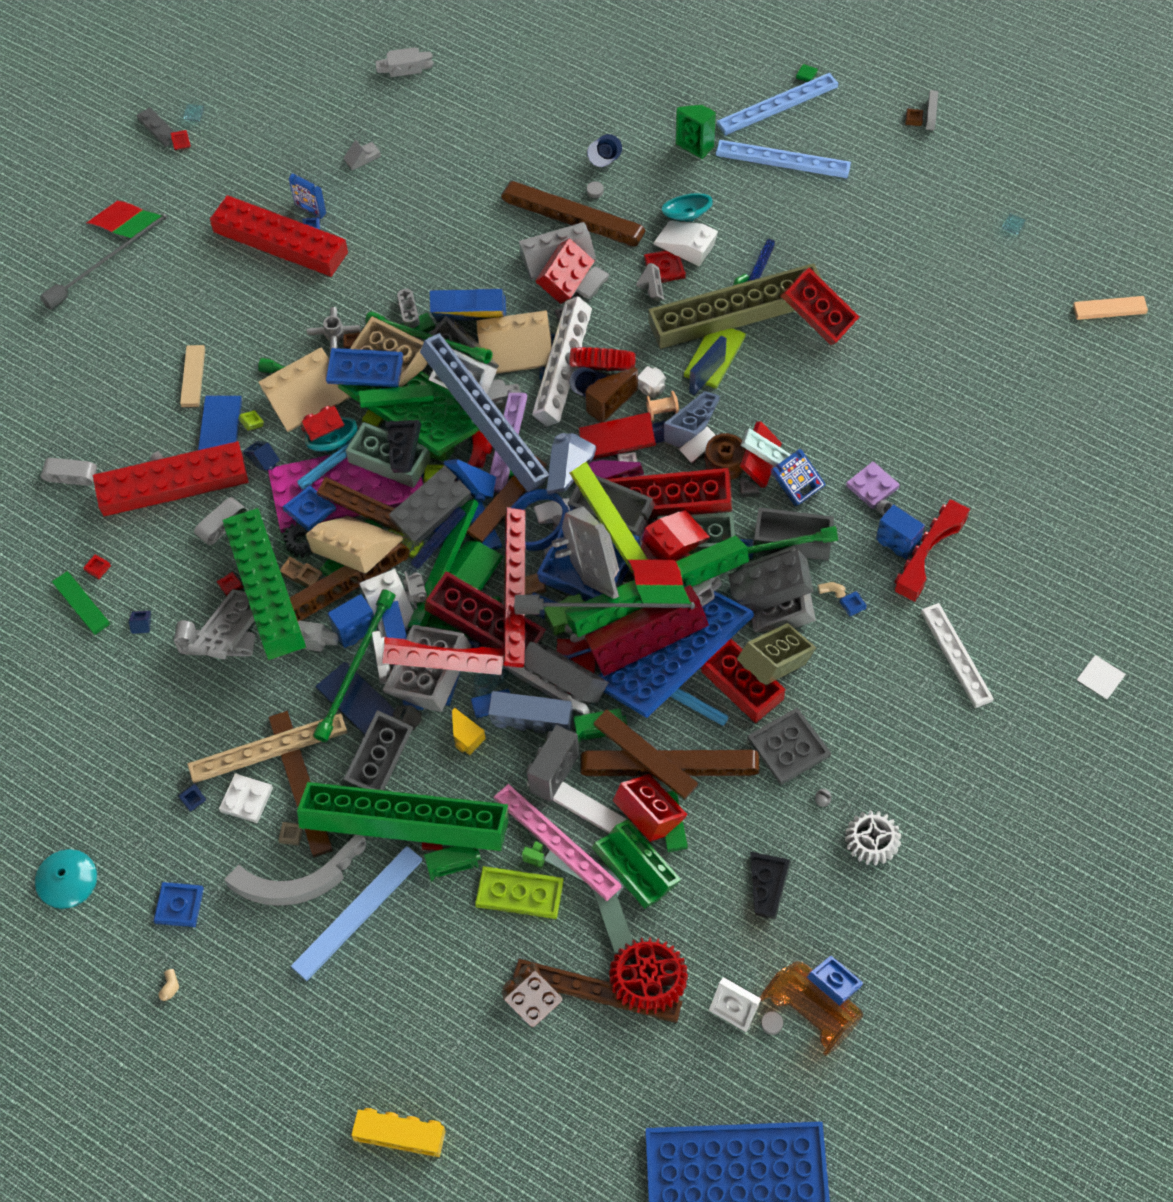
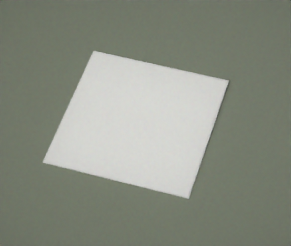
(1101, 677)

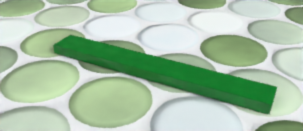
(444, 561)

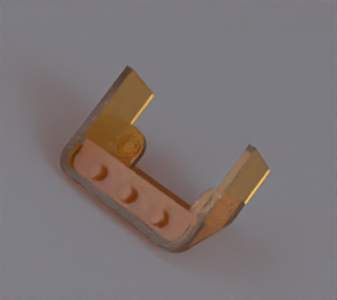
(794, 988)

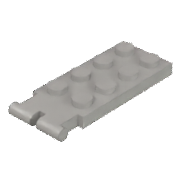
(224, 626)

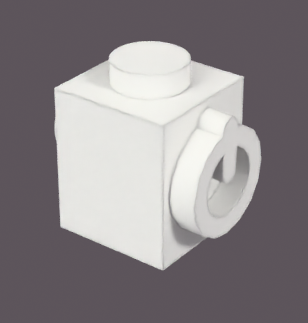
(651, 382)

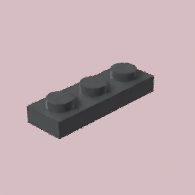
(156, 126)

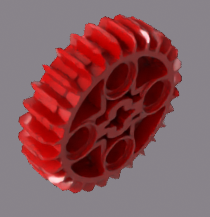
(602, 359)
(644, 983)

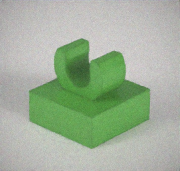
(534, 856)

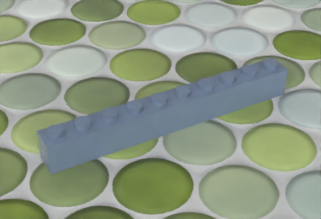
(484, 413)

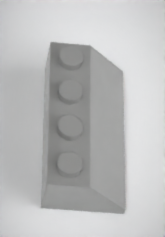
(538, 249)

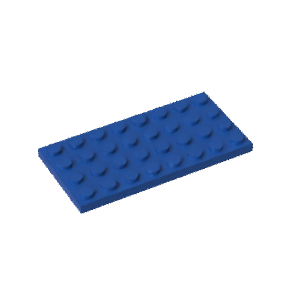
(658, 675)
(737, 1163)

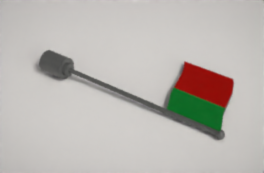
(119, 219)
(656, 582)

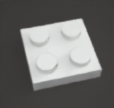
(383, 669)
(246, 798)
(734, 1004)

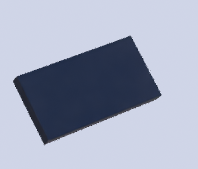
(359, 700)

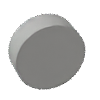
(595, 189)
(772, 1023)

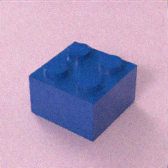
(899, 532)
(351, 620)

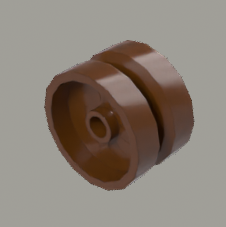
(725, 452)

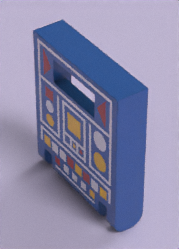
(307, 196)
(796, 474)

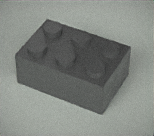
(553, 763)

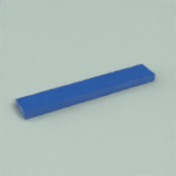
(395, 628)

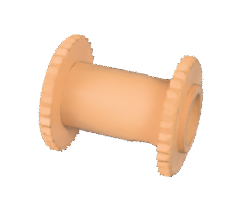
(662, 405)

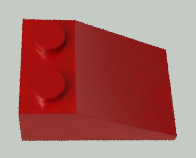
(674, 536)

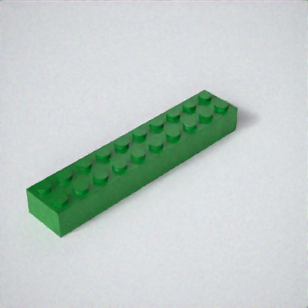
(263, 584)
(403, 816)

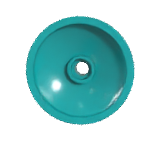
(687, 207)
(334, 439)
(70, 888)

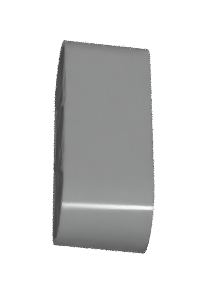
(68, 471)
(212, 526)

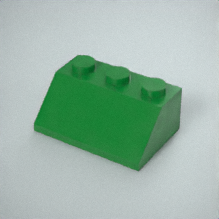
(695, 129)

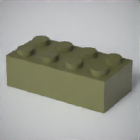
(776, 653)

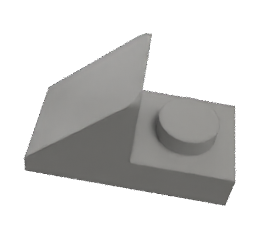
(361, 155)
(652, 280)

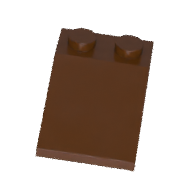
(610, 394)

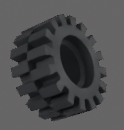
(291, 545)

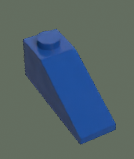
(475, 480)

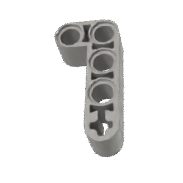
(187, 634)

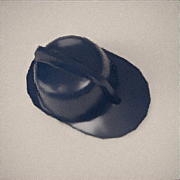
(604, 150)
(582, 378)

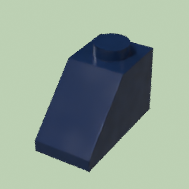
(261, 455)

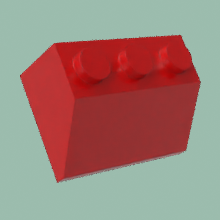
(649, 807)

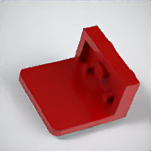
(322, 423)

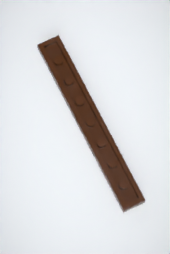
(298, 779)
(595, 990)

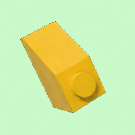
(466, 733)

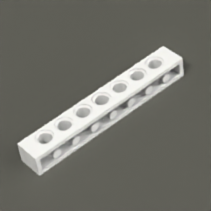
(557, 374)

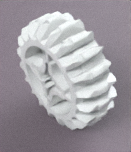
(857, 841)

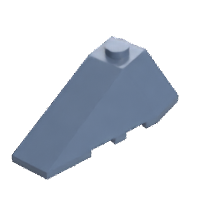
(690, 419)
(567, 454)

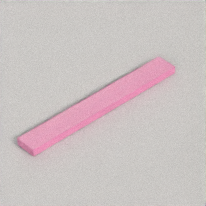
(558, 843)

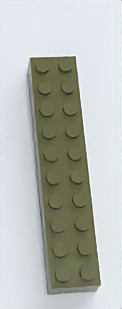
(722, 308)

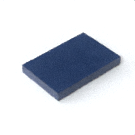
(707, 365)

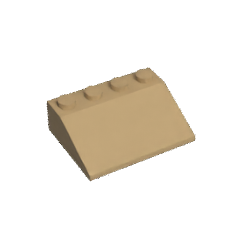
(384, 337)
(517, 340)
(301, 389)
(352, 542)

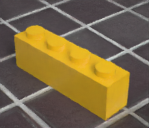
(398, 1133)

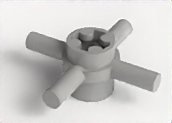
(333, 329)

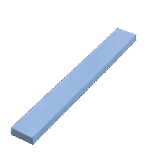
(777, 104)
(783, 158)
(356, 913)

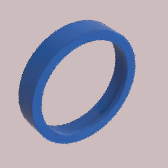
(537, 495)

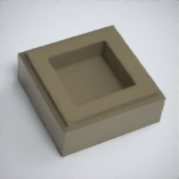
(290, 834)

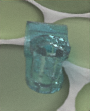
(490, 680)

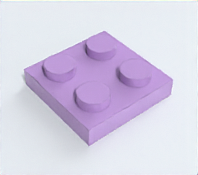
(872, 485)

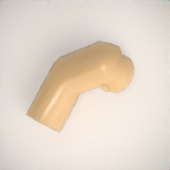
(832, 587)
(170, 987)

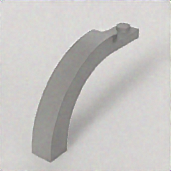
(297, 890)

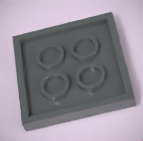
(789, 746)

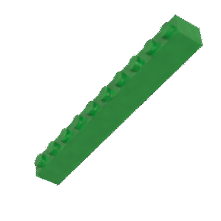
(693, 568)

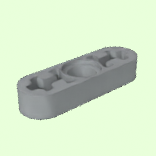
(931, 110)
(408, 303)

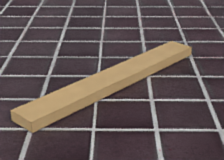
(260, 750)

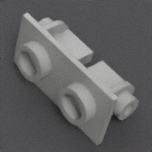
(416, 588)

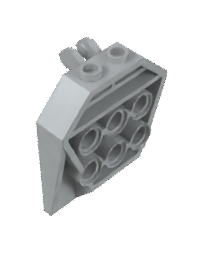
(589, 551)

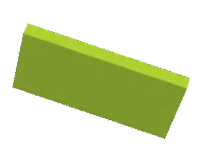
(733, 343)
(519, 892)

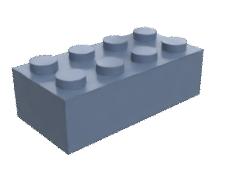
(529, 712)

